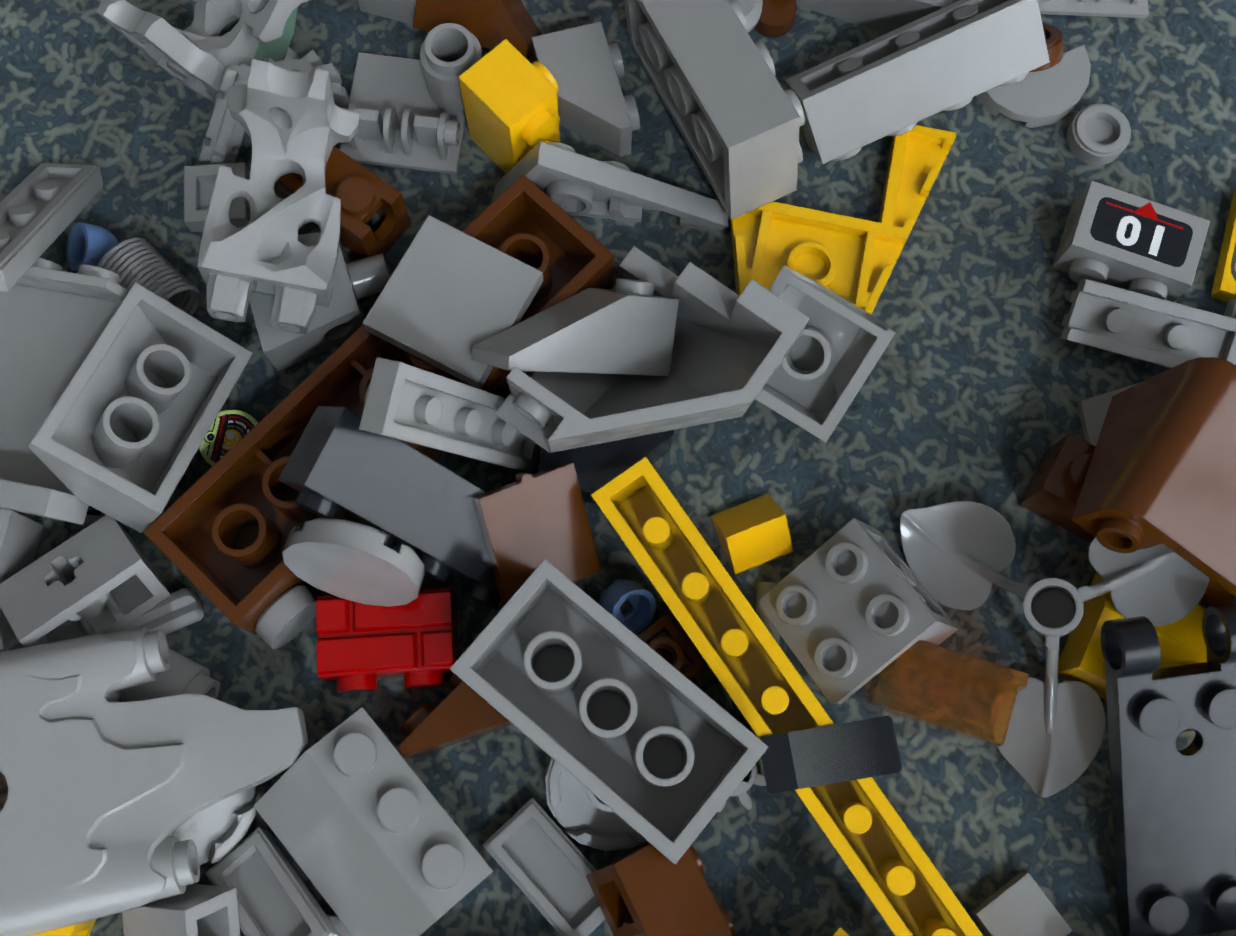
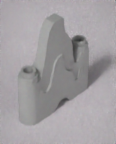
(112, 780)

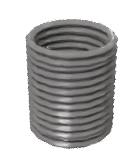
(141, 263)

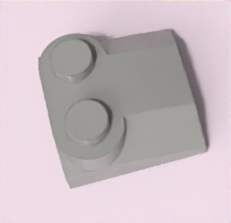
(828, 358)

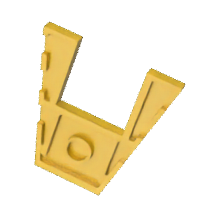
(840, 250)

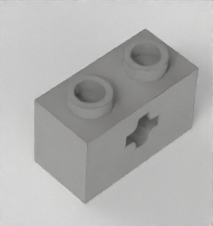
(82, 587)

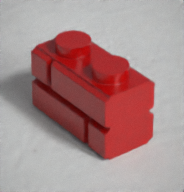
(375, 642)

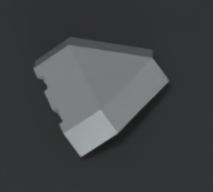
(718, 366)

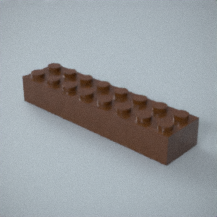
(238, 515)

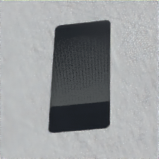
(830, 754)

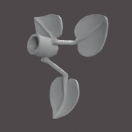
(1053, 725)

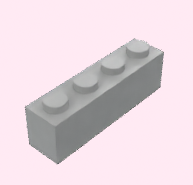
(917, 73)

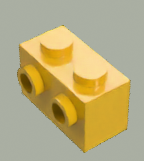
(509, 105)

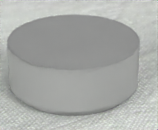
(1098, 134)
(287, 616)

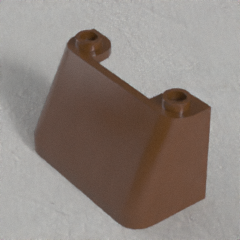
(1169, 469)

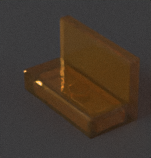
(951, 691)

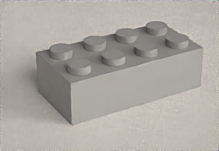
(721, 97)
(610, 710)

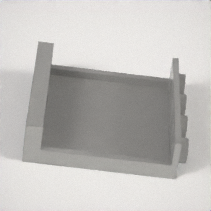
(45, 335)

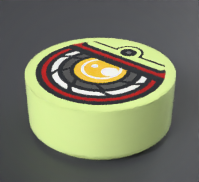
(225, 433)

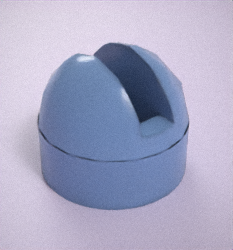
(87, 245)
(639, 598)

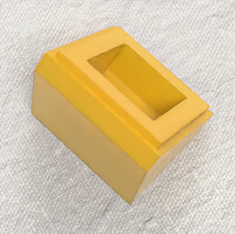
(753, 533)

